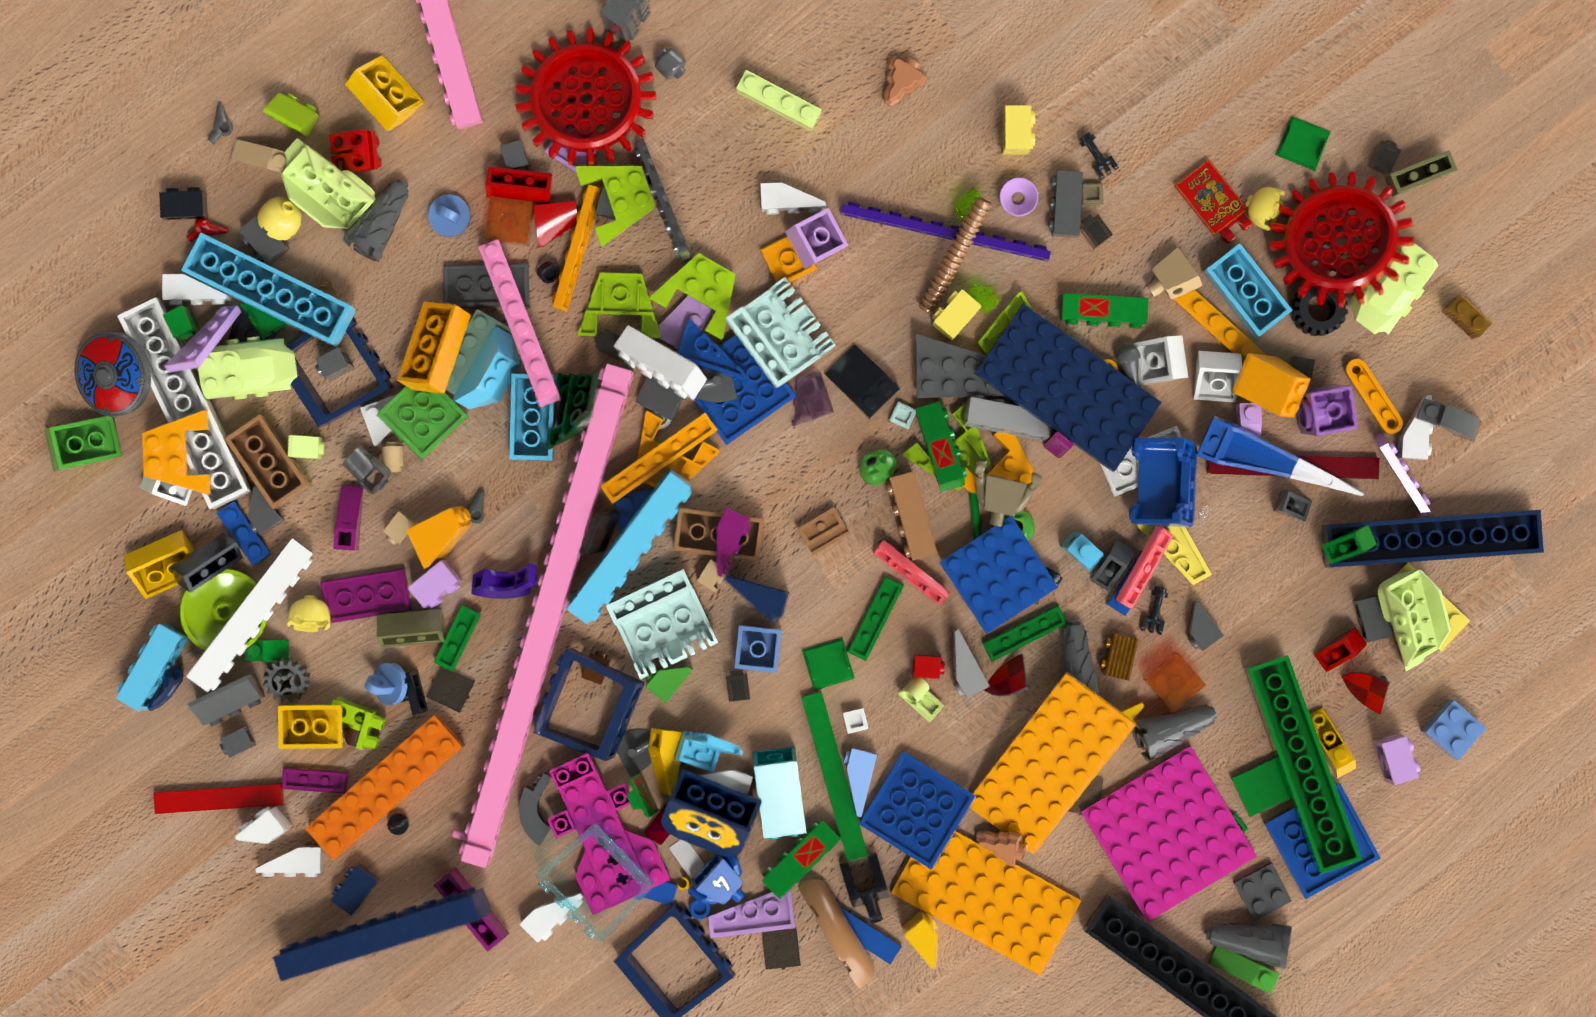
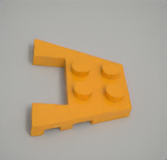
(167, 453)
(682, 465)
(1012, 466)

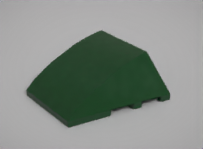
(575, 407)

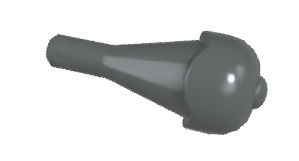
(1128, 358)

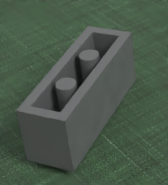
(1066, 204)

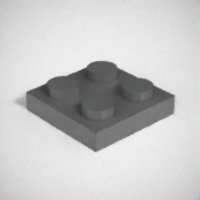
(1262, 891)

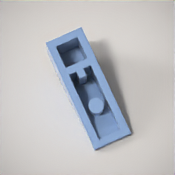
(860, 770)

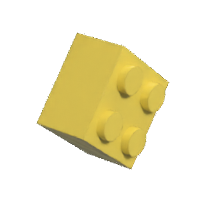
(1016, 130)
(956, 315)

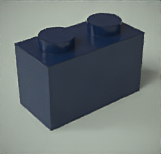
(354, 889)

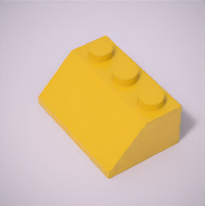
(384, 92)
(151, 564)
(922, 936)

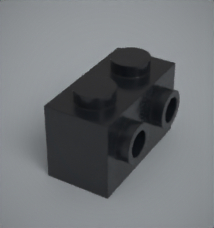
(183, 204)

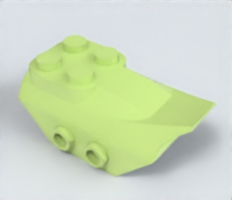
(323, 190)
(1384, 311)
(247, 368)
(1416, 614)

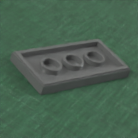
(472, 288)

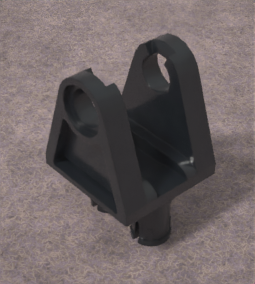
(870, 898)

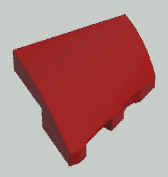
(554, 220)

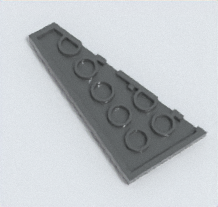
(948, 371)

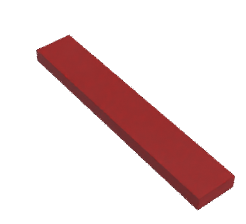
(218, 798)

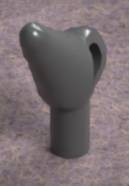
(221, 126)
(476, 508)

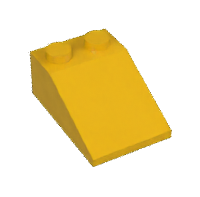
(310, 726)

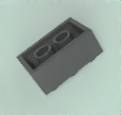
(227, 700)

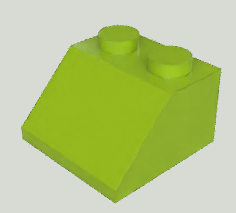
(292, 114)

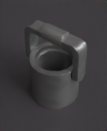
(362, 465)

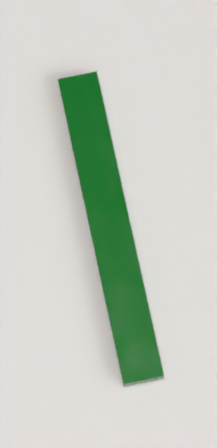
(834, 776)

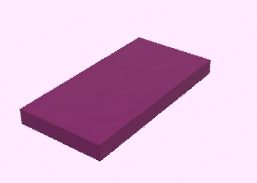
(366, 595)

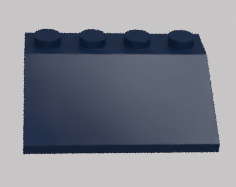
(764, 598)

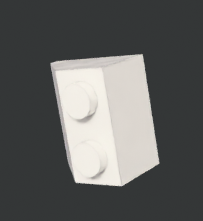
(1161, 360)
(1216, 376)

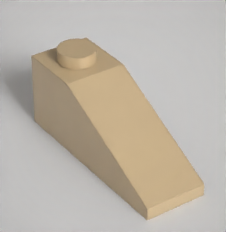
(259, 156)

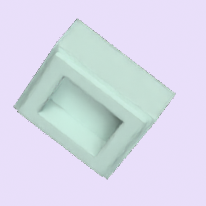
(902, 415)

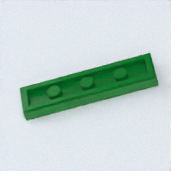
(875, 618)
(1024, 633)

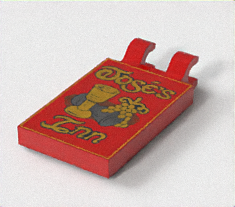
(1213, 201)

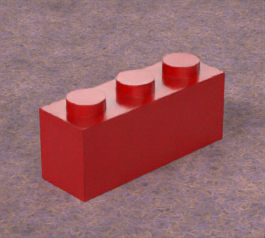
(519, 185)

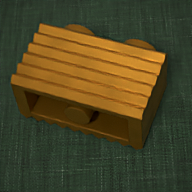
(1467, 316)
(1119, 656)

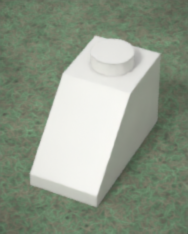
(166, 490)

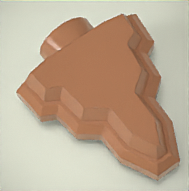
(902, 79)
(1004, 845)

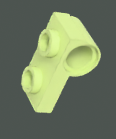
(919, 697)

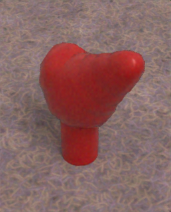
(204, 226)

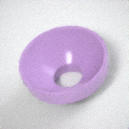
(1022, 186)

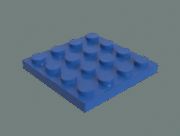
(754, 400)
(998, 575)
(917, 810)
(1292, 846)

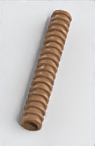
(955, 255)

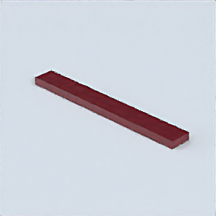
(1337, 466)

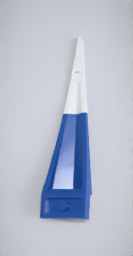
(1238, 447)

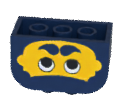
(710, 815)

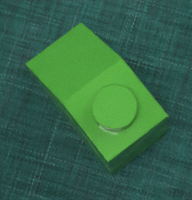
(667, 681)

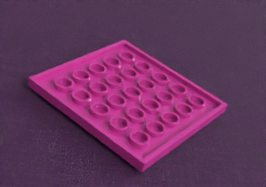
(1168, 833)

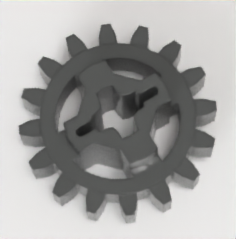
(281, 672)

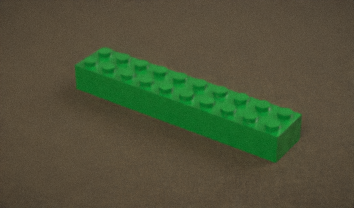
(1303, 765)

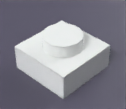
(855, 720)

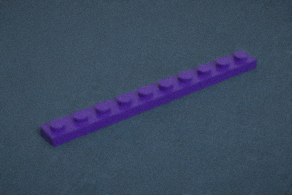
(936, 229)

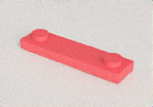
(1144, 567)
(911, 572)

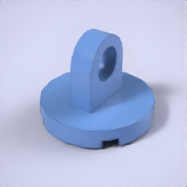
(449, 215)
(388, 683)

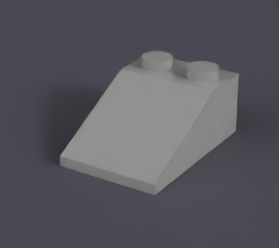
(966, 670)

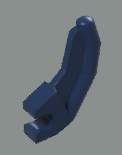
(170, 685)

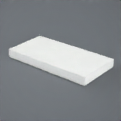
(1127, 474)

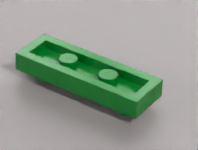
(457, 638)

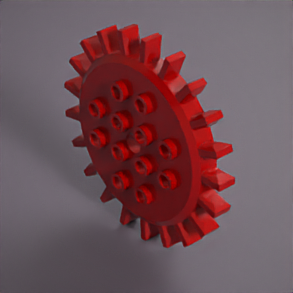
(588, 60)
(1334, 205)

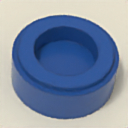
(699, 910)

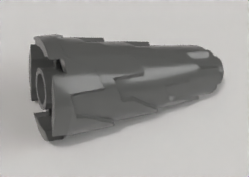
(376, 224)
(1076, 656)
(1169, 730)
(1255, 941)

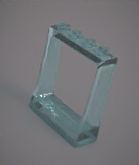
(620, 857)

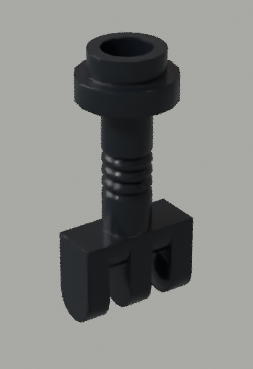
(1103, 163)
(1160, 593)

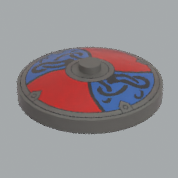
(112, 373)

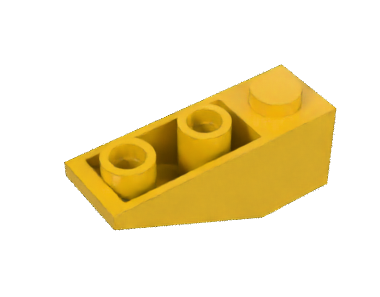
(1332, 744)
(662, 751)

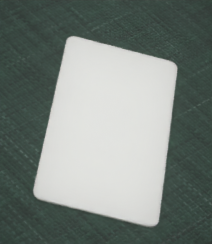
(687, 858)

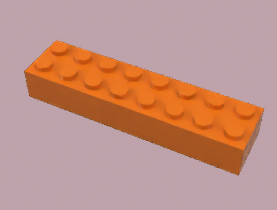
(385, 787)

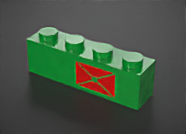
(1104, 309)
(940, 446)
(801, 859)

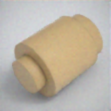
(393, 456)

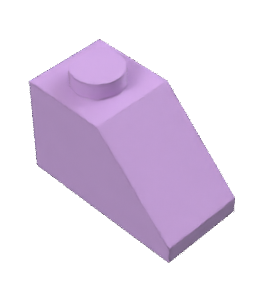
(1249, 417)

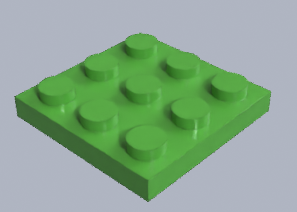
(421, 419)

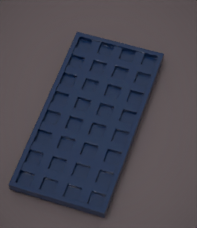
(1067, 387)

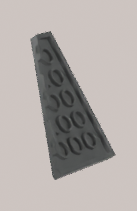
(664, 207)

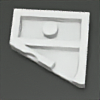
(375, 426)

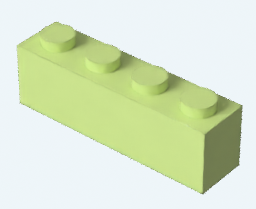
(778, 100)

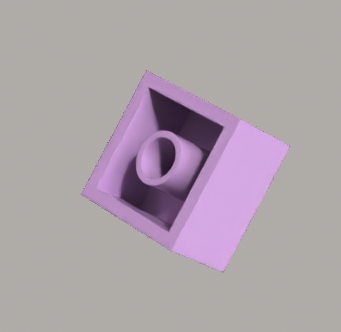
(816, 238)
(435, 584)
(1396, 759)

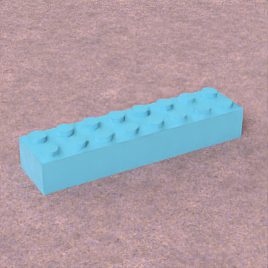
(268, 290)
(628, 546)

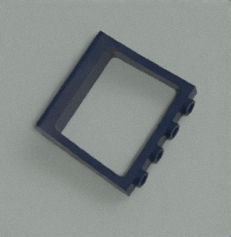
(311, 398)
(621, 716)
(646, 985)

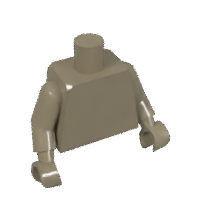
(1001, 494)

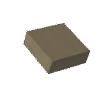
(1092, 194)

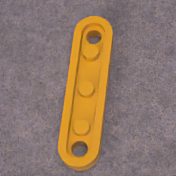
(1373, 396)

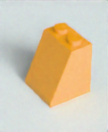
(1271, 384)
(439, 534)

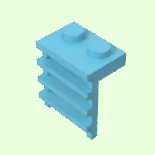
(703, 750)

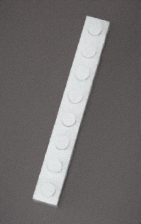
(249, 615)

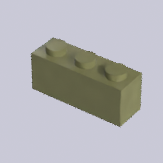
(1421, 173)
(410, 628)

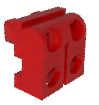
(356, 150)

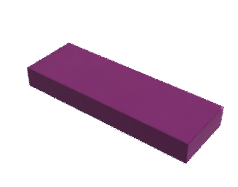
(314, 780)

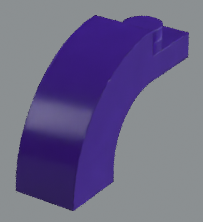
(504, 584)

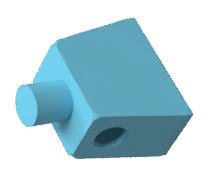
(1082, 551)

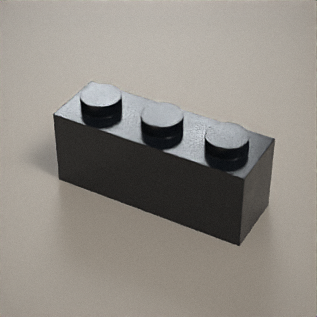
(206, 562)

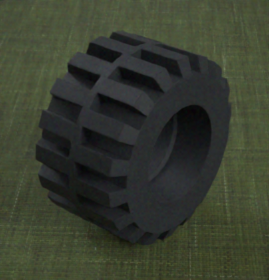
(1312, 326)

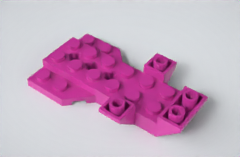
(592, 803)

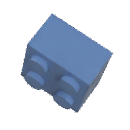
(758, 648)
(1453, 729)

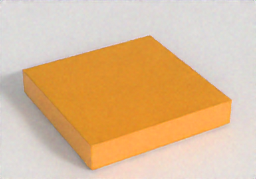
(784, 261)

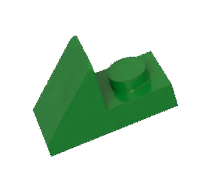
(267, 650)

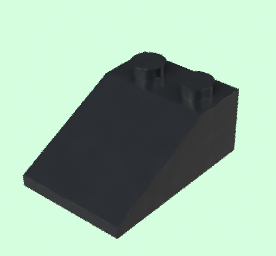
(862, 381)

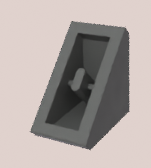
(1292, 505)

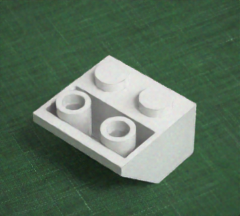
(267, 827)

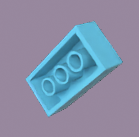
(1247, 291)
(529, 422)
(154, 661)

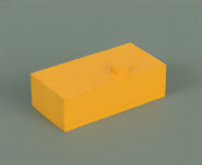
(433, 347)

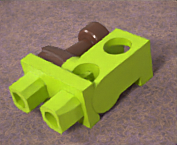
(360, 721)

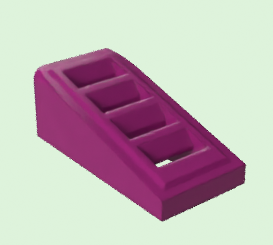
(1058, 444)

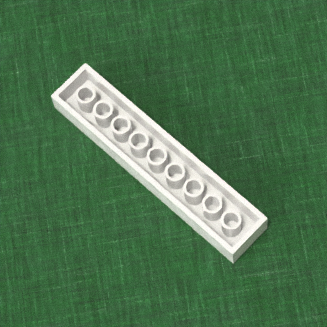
(182, 396)

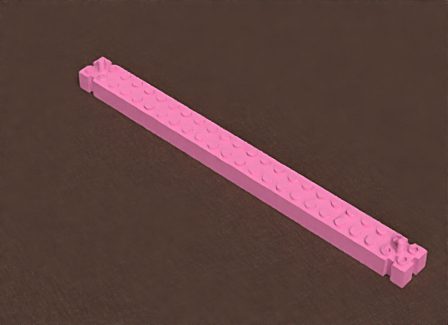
(546, 620)

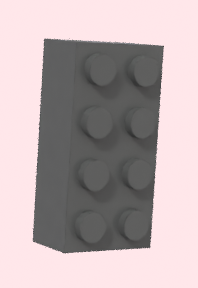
(624, 17)

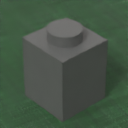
(515, 155)
(237, 742)

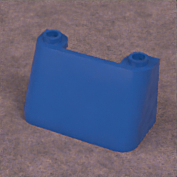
(1165, 482)

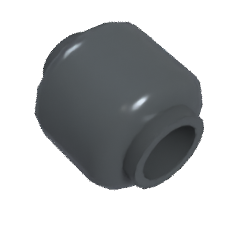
(670, 63)

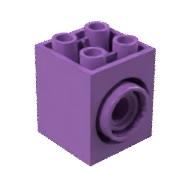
(1327, 410)

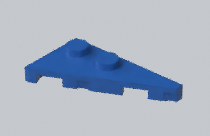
(705, 354)

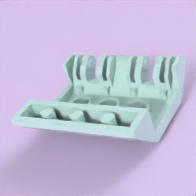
(779, 335)
(662, 622)

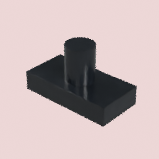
(415, 693)

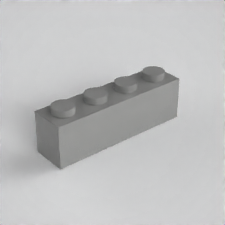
(1003, 418)

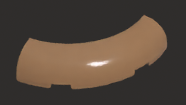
(838, 931)

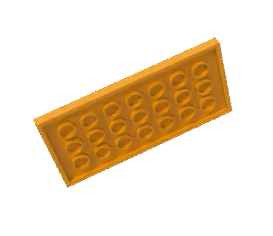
(1051, 762)
(990, 901)

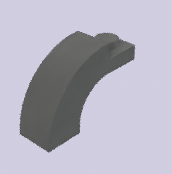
(1450, 418)
(529, 811)

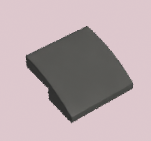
(659, 399)

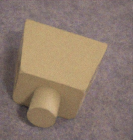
(1174, 276)

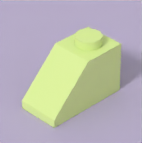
(305, 447)

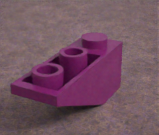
(348, 519)
(729, 533)

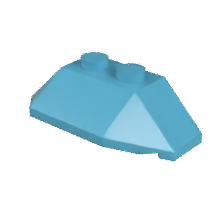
(490, 372)

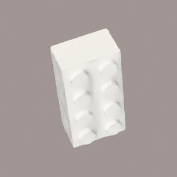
(660, 362)

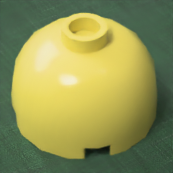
(1264, 206)
(280, 218)
(309, 614)

